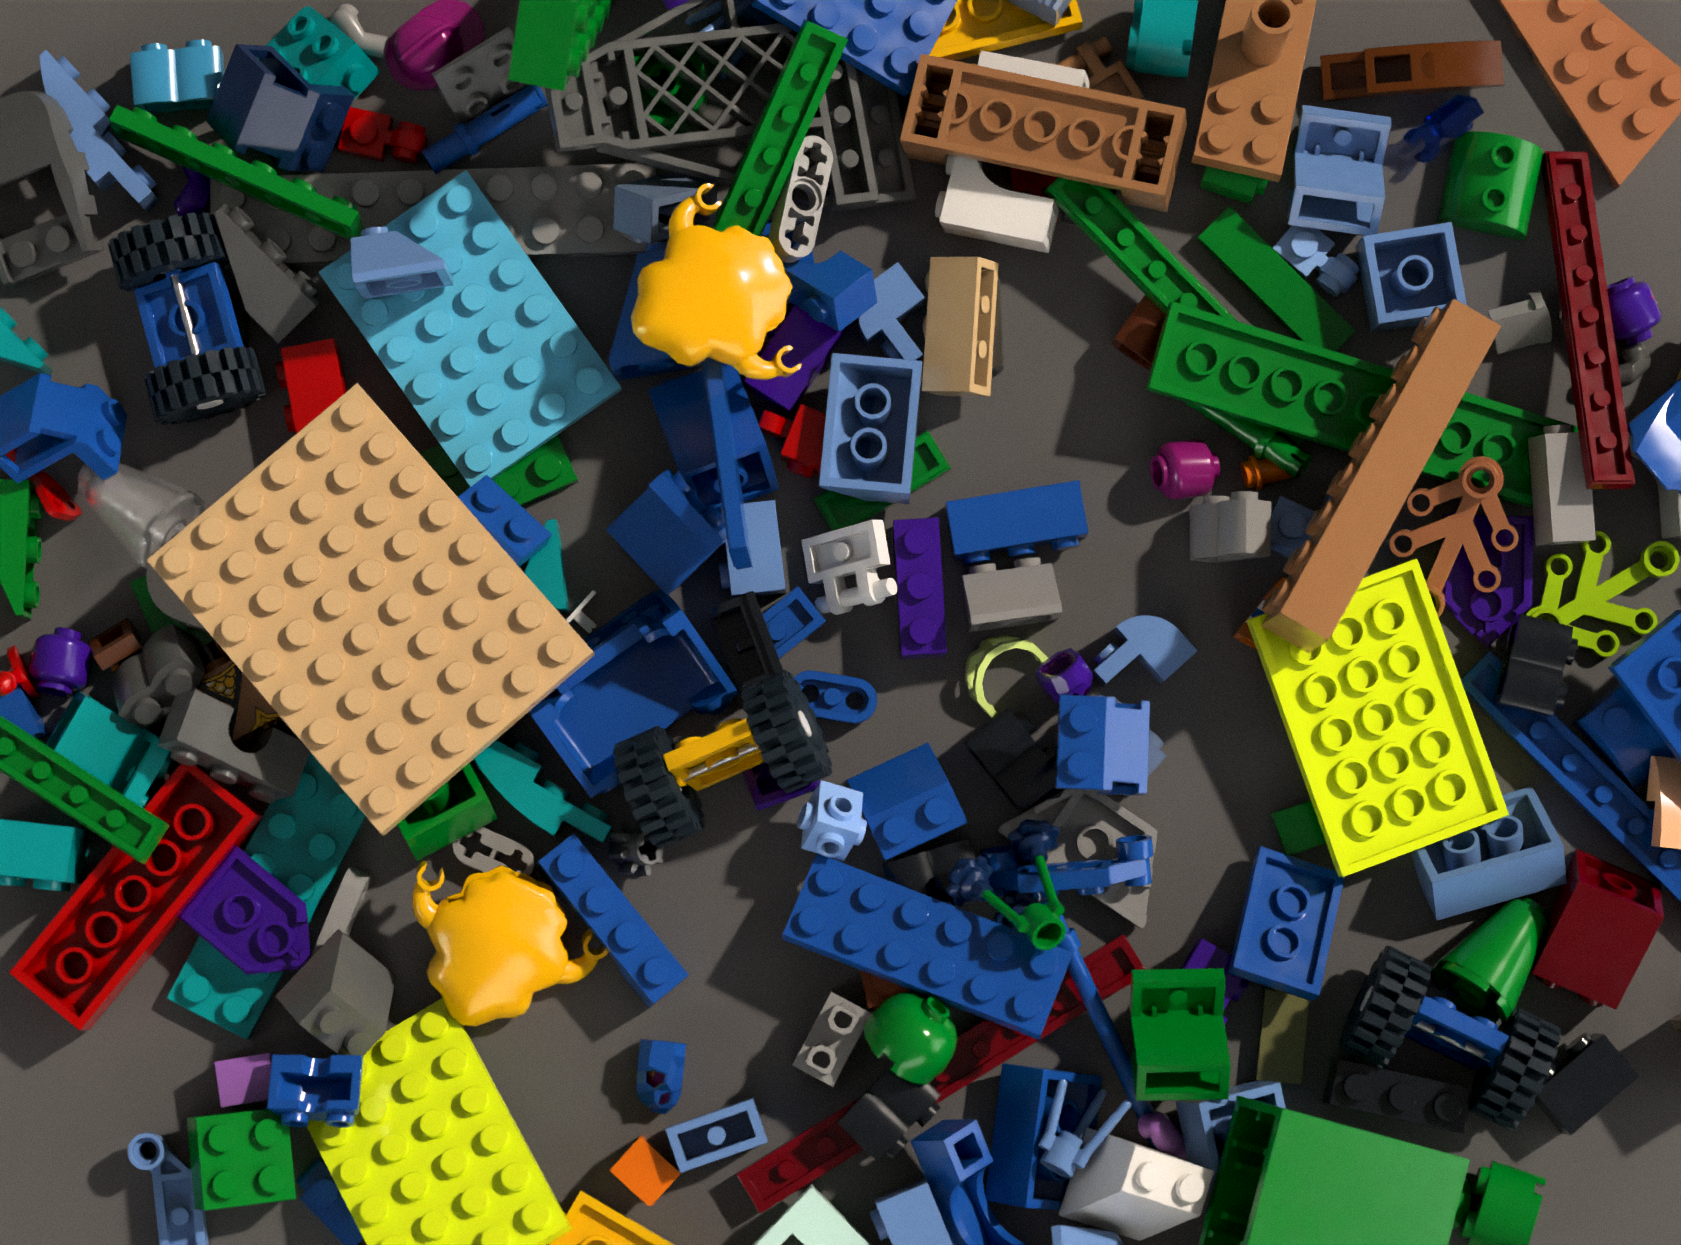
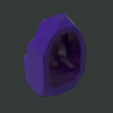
(1064, 675)

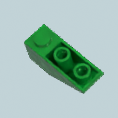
(19, 545)

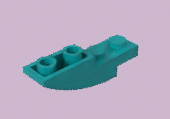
(515, 778)

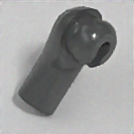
(1635, 364)

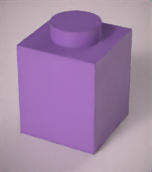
(243, 1079)

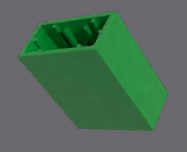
(1329, 1184)

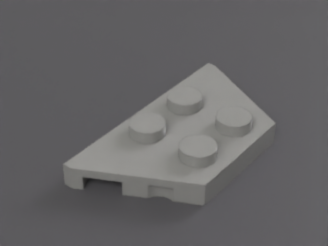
(1088, 832)

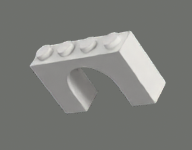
(986, 211)

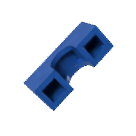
(829, 290)

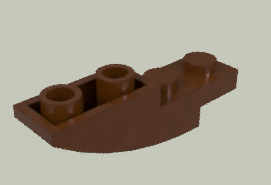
(1412, 69)

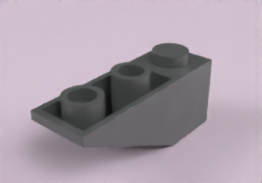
(266, 283)

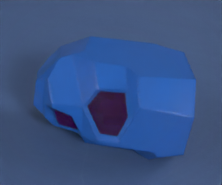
(660, 1074)

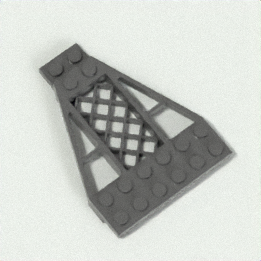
(607, 112)

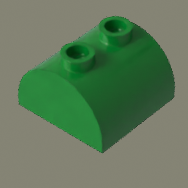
(1491, 184)

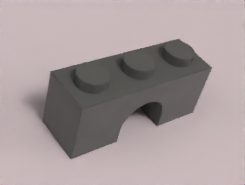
(199, 735)

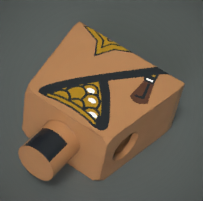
(230, 686)

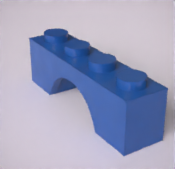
(612, 919)
(954, 1165)

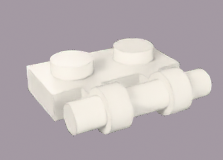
(848, 552)

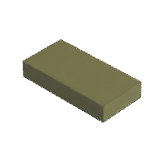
(1282, 1037)

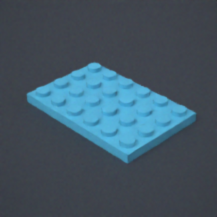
(481, 360)

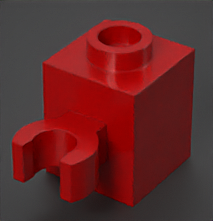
(802, 439)

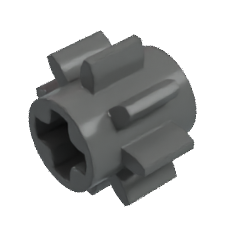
(633, 850)

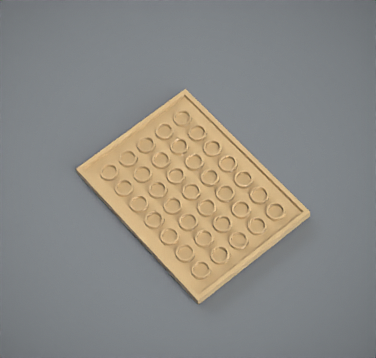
(370, 608)

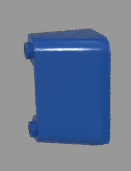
(642, 676)

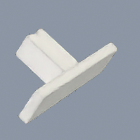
(584, 621)

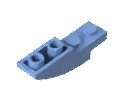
(89, 123)

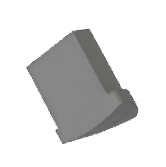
(1522, 323)

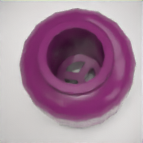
(1184, 469)

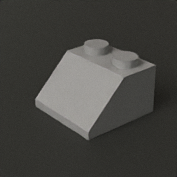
(1010, 596)

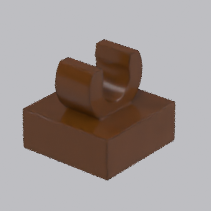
(115, 644)

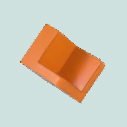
(645, 1170)

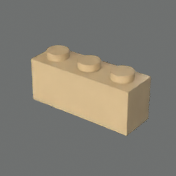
(959, 326)

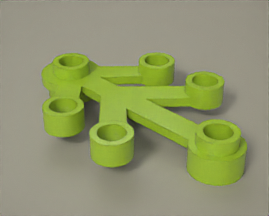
(1591, 599)

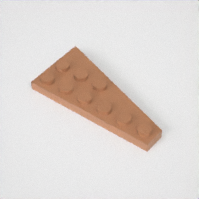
(1602, 75)

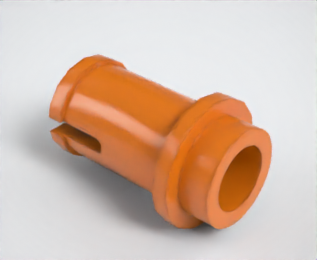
(1261, 472)

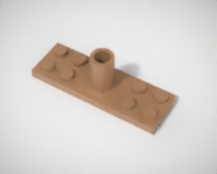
(1253, 86)

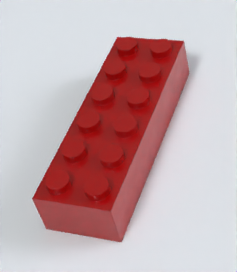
(133, 906)

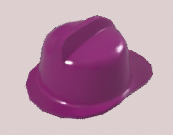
(431, 41)

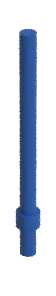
(1102, 1020)

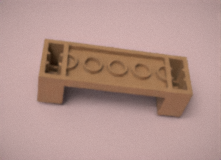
(1044, 129)

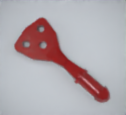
(52, 495)
(17, 675)

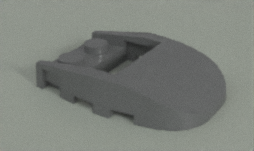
(32, 138)

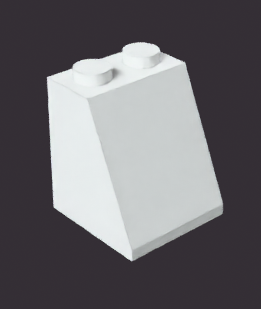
(1134, 1189)

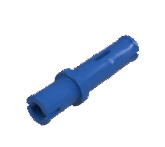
(469, 137)

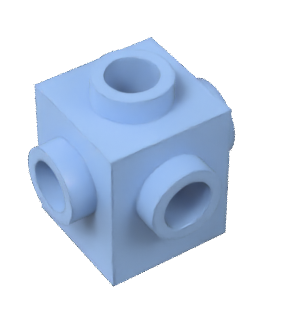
(826, 827)

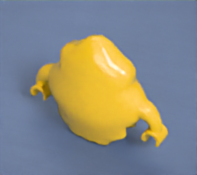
(713, 295)
(496, 943)

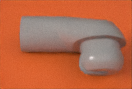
(346, 20)

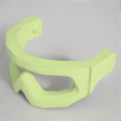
(983, 655)

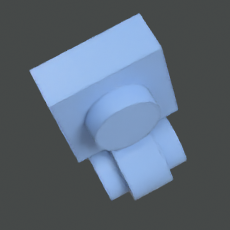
(1307, 250)

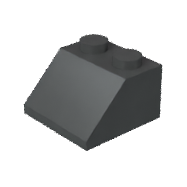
(341, 996)

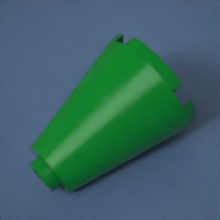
(1494, 961)

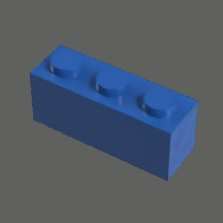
(1016, 522)

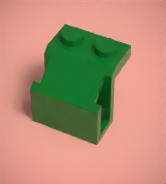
(1179, 1034)

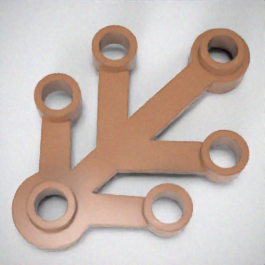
(1459, 527)

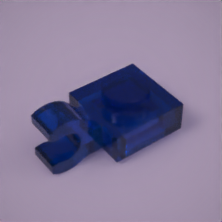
(1447, 121)

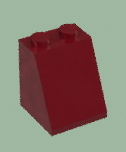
(1598, 930)

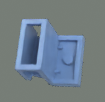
(1338, 171)

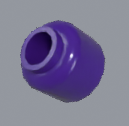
(1633, 310)
(60, 662)

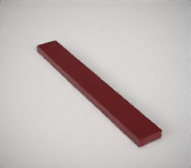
(1587, 321)

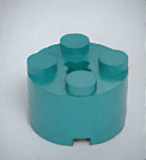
(1162, 37)

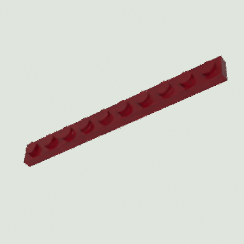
(976, 1053)

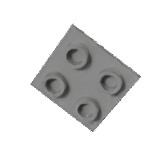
(479, 77)

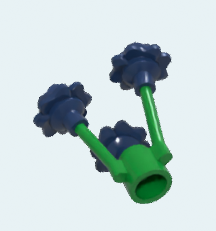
(1022, 911)

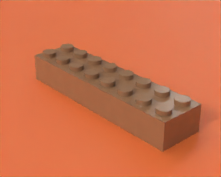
(1380, 475)

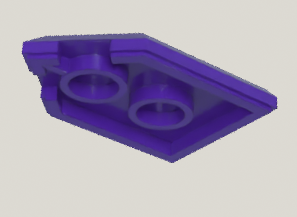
(1492, 613)
(250, 917)

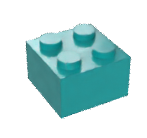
(44, 853)

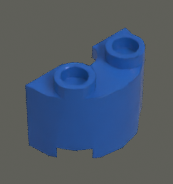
(315, 1089)

